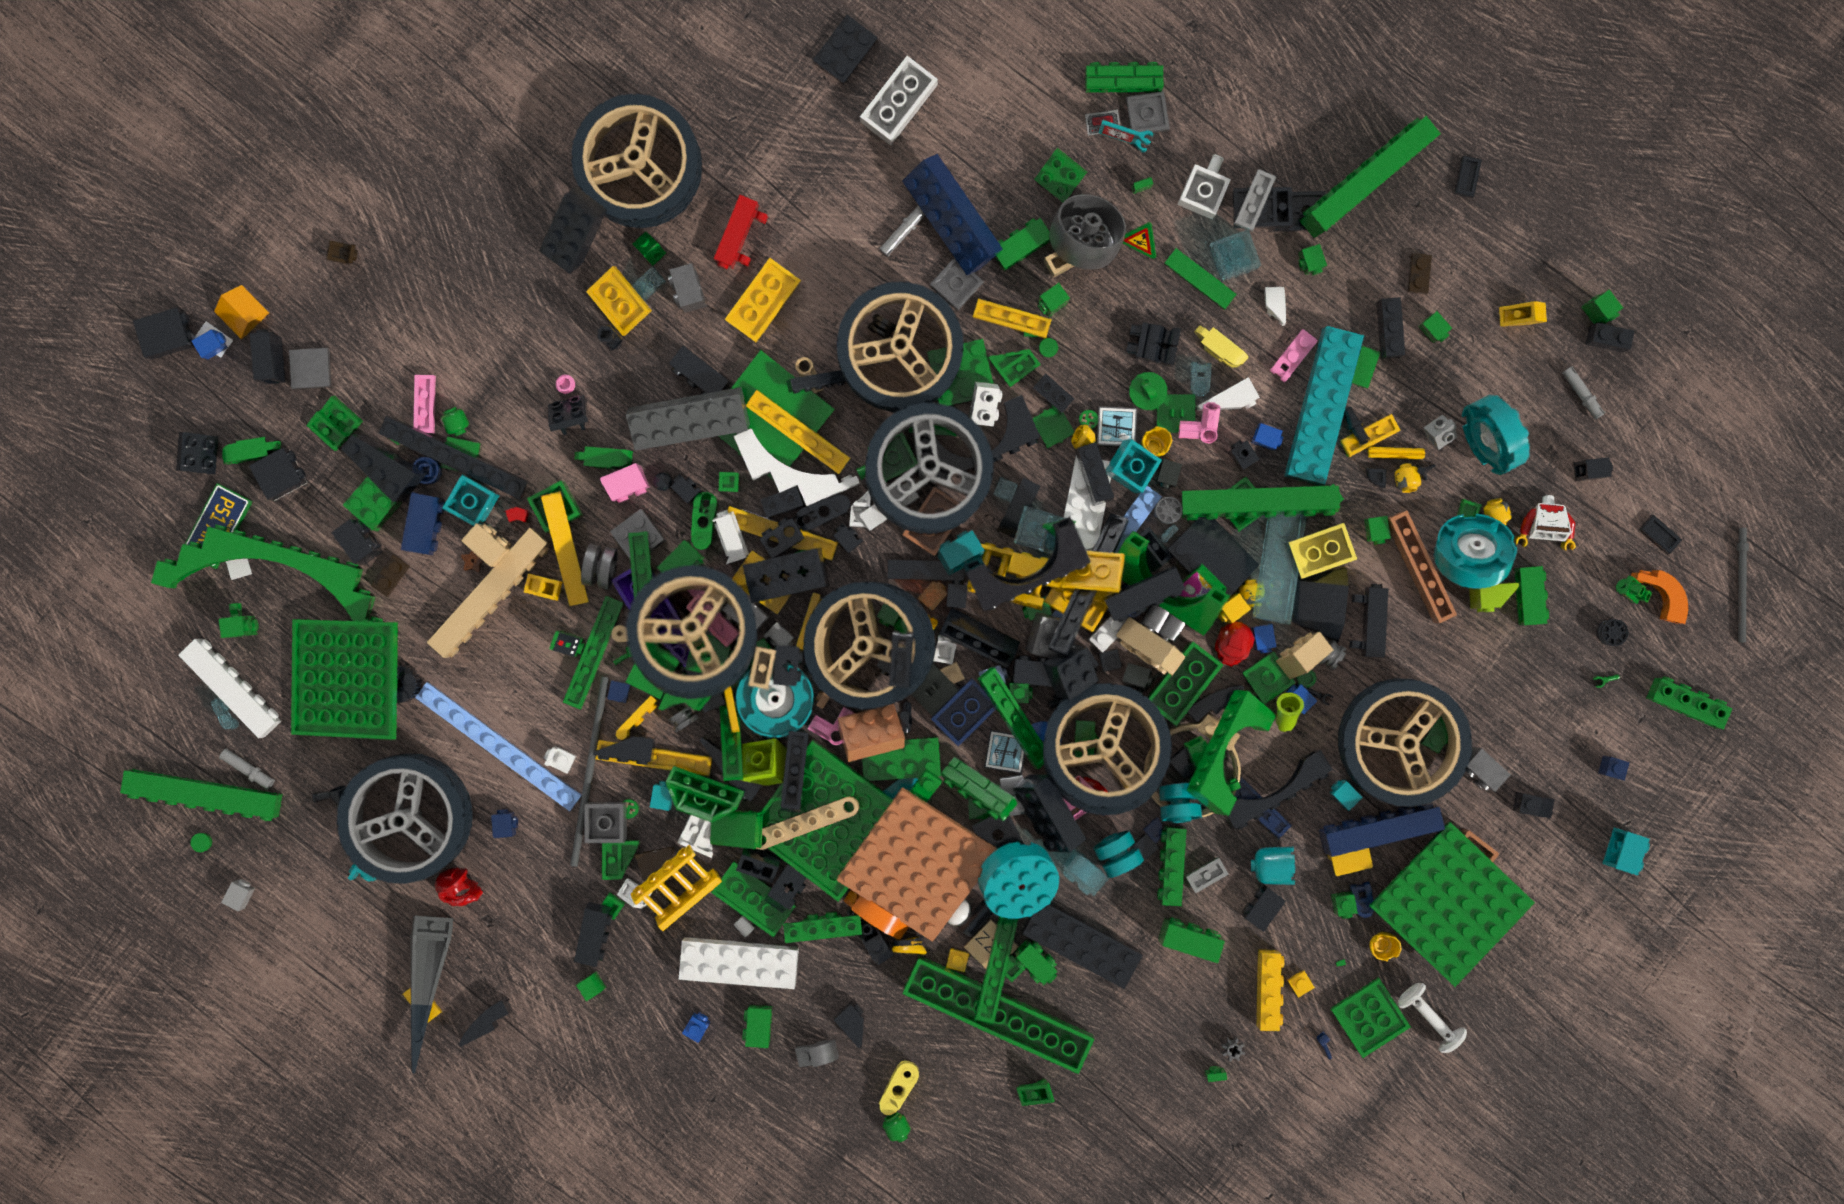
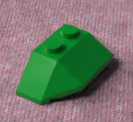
(701, 795)

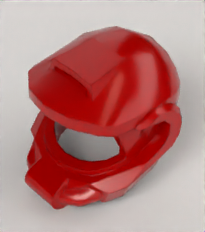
(1234, 643)
(452, 882)

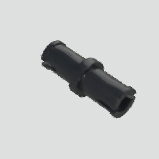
(1356, 426)

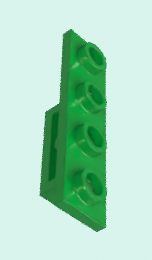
(822, 927)

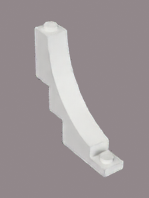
(811, 486)

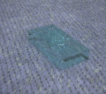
(648, 283)

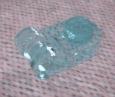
(1200, 385)
(223, 714)

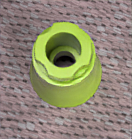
(1288, 710)

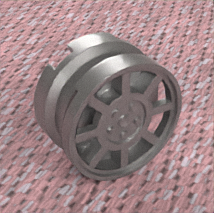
(1168, 510)
(1334, 657)
(683, 719)

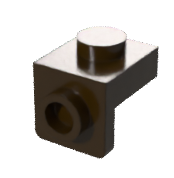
(341, 252)

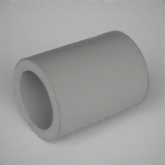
(743, 926)

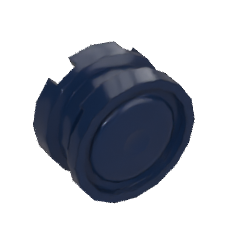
(432, 468)

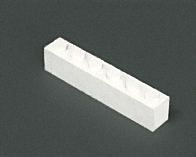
(230, 688)

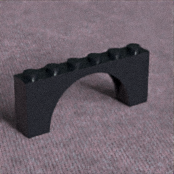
(1019, 432)
(1066, 557)

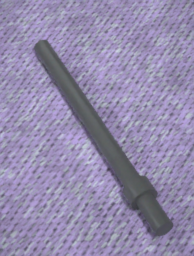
(1742, 547)

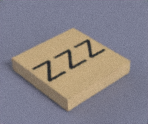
(980, 944)

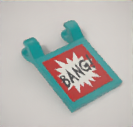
(1125, 134)

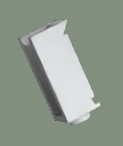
(730, 536)

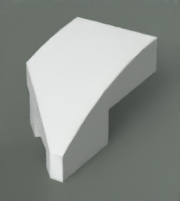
(1276, 303)
(857, 508)

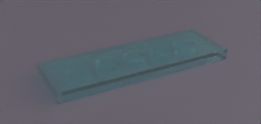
(1278, 569)

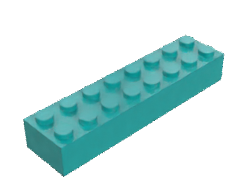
(1323, 405)

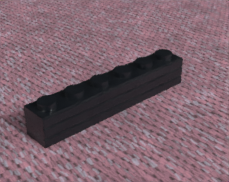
(815, 382)

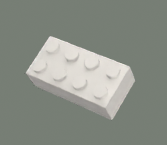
(898, 100)

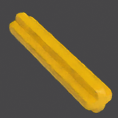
(1402, 453)

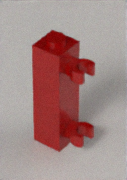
(736, 233)

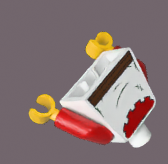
(1548, 522)

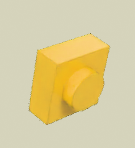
(957, 960)
(1300, 983)

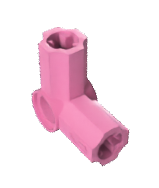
(1198, 430)
(824, 728)

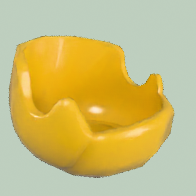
(1157, 441)
(1385, 946)

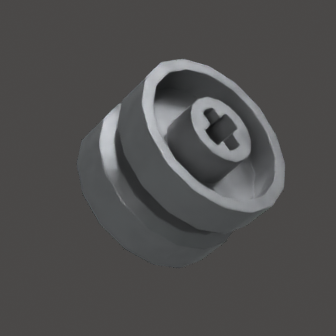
(599, 566)

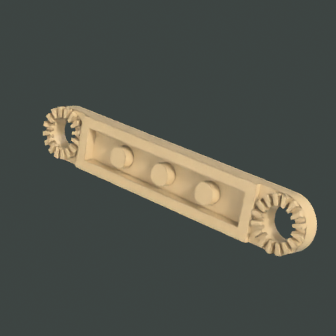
(808, 822)

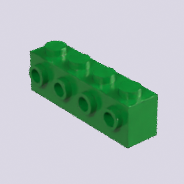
(1689, 703)
(1172, 865)

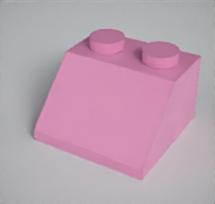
(625, 483)

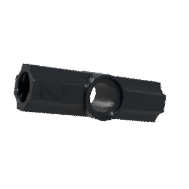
(609, 338)

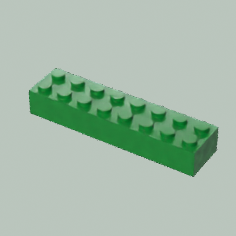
(1369, 176)

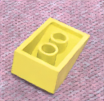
(1322, 550)

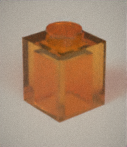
(933, 595)

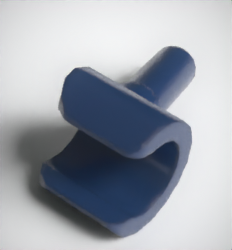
(1323, 1039)

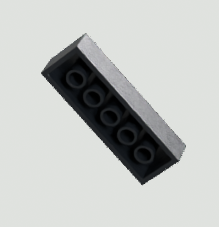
(1083, 944)

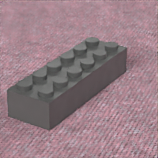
(688, 419)

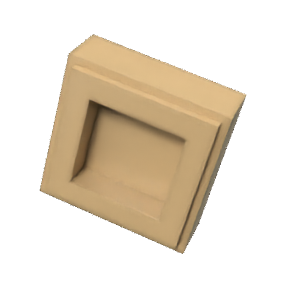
(953, 673)

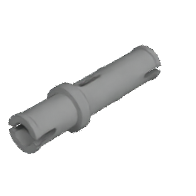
(903, 230)
(1583, 392)
(247, 769)

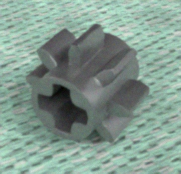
(1235, 1053)

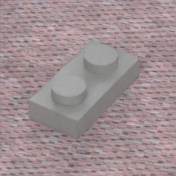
(1206, 875)

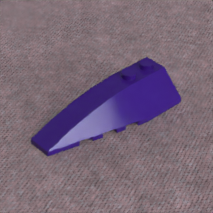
(664, 611)

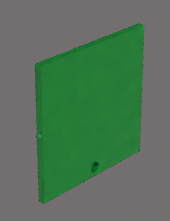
(770, 379)

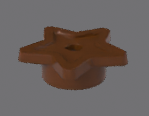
(468, 564)

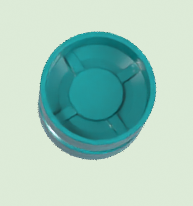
(1180, 808)
(1115, 848)

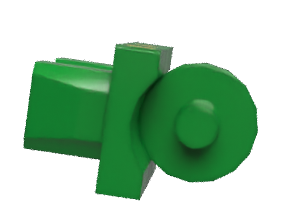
(1633, 590)

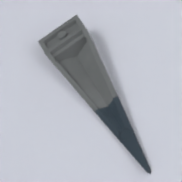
(428, 952)

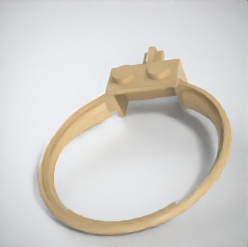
(1207, 727)

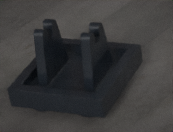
(568, 413)
(197, 453)

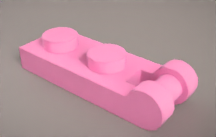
(1294, 355)

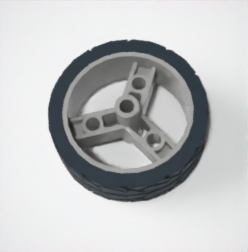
(922, 418)
(357, 835)

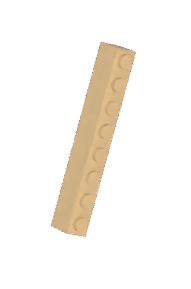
(489, 593)

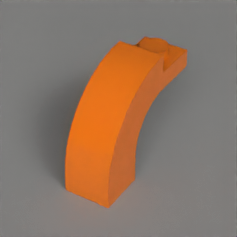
(1672, 593)
(876, 915)

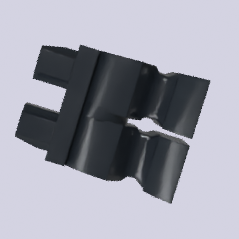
(1149, 343)

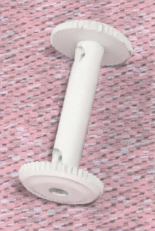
(1454, 1038)

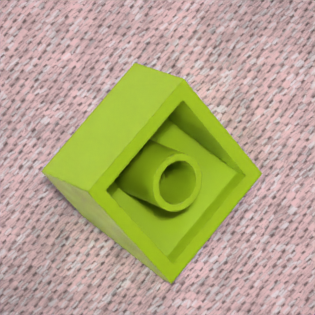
(1492, 597)
(764, 762)

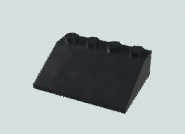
(1216, 549)

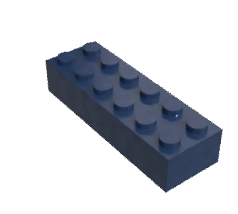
(952, 214)
(1380, 829)

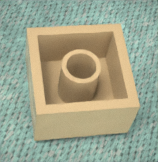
(486, 544)
(1304, 654)

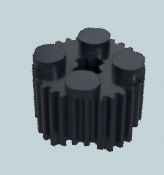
(410, 681)

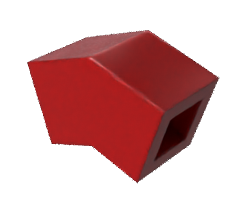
(517, 514)

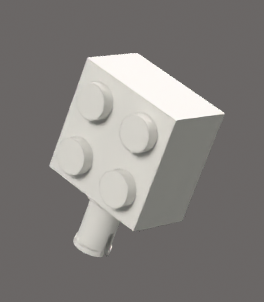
(1205, 189)

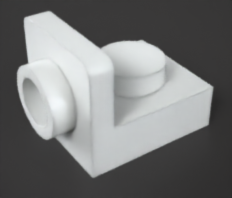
(945, 650)
(559, 759)
(625, 893)

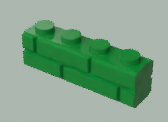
(1123, 77)
(979, 789)

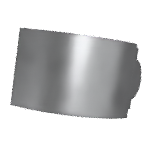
(817, 1054)

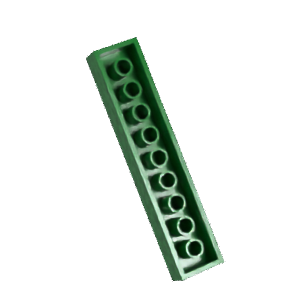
(1014, 1020)

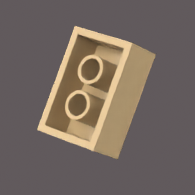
(1150, 647)

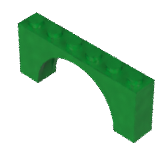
(1194, 611)
(1208, 781)

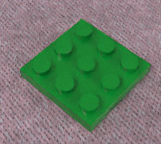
(973, 369)
(1370, 1017)

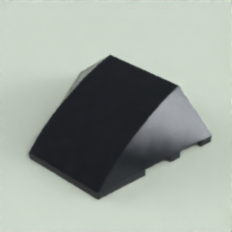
(1322, 603)

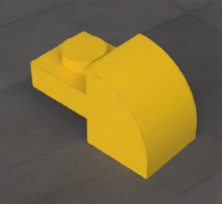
(543, 587)

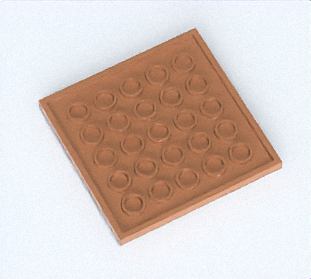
(917, 864)

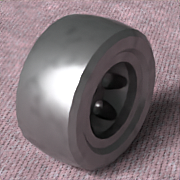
(1091, 219)

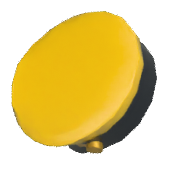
(910, 945)

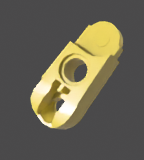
(1221, 347)
(892, 1101)

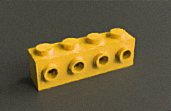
(1269, 990)

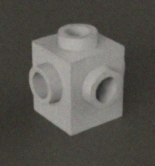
(1441, 431)

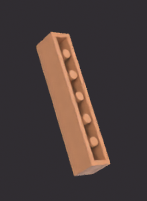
(1421, 567)

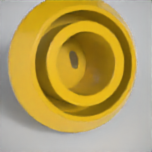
(1083, 436)

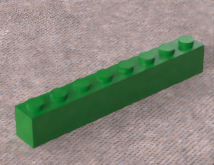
(1260, 502)
(201, 793)

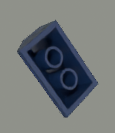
(422, 524)

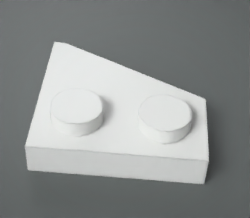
(697, 834)

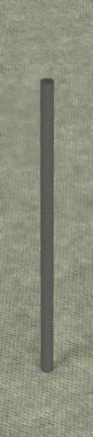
(589, 771)

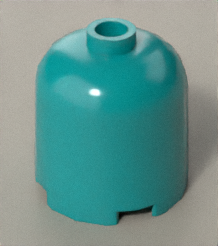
(1274, 865)

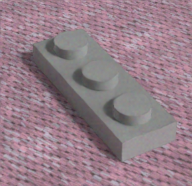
(1255, 200)

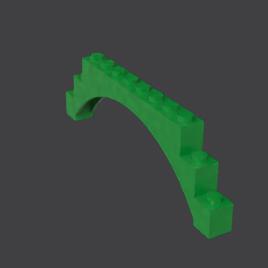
(224, 546)

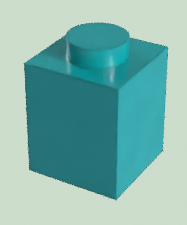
(1345, 794)
(661, 797)

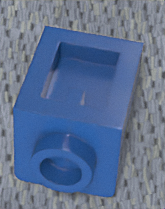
(696, 1027)

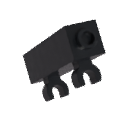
(1374, 621)

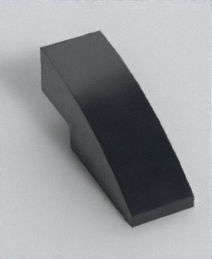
(1023, 497)
(1213, 701)
(486, 1021)

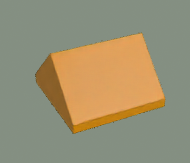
(240, 310)

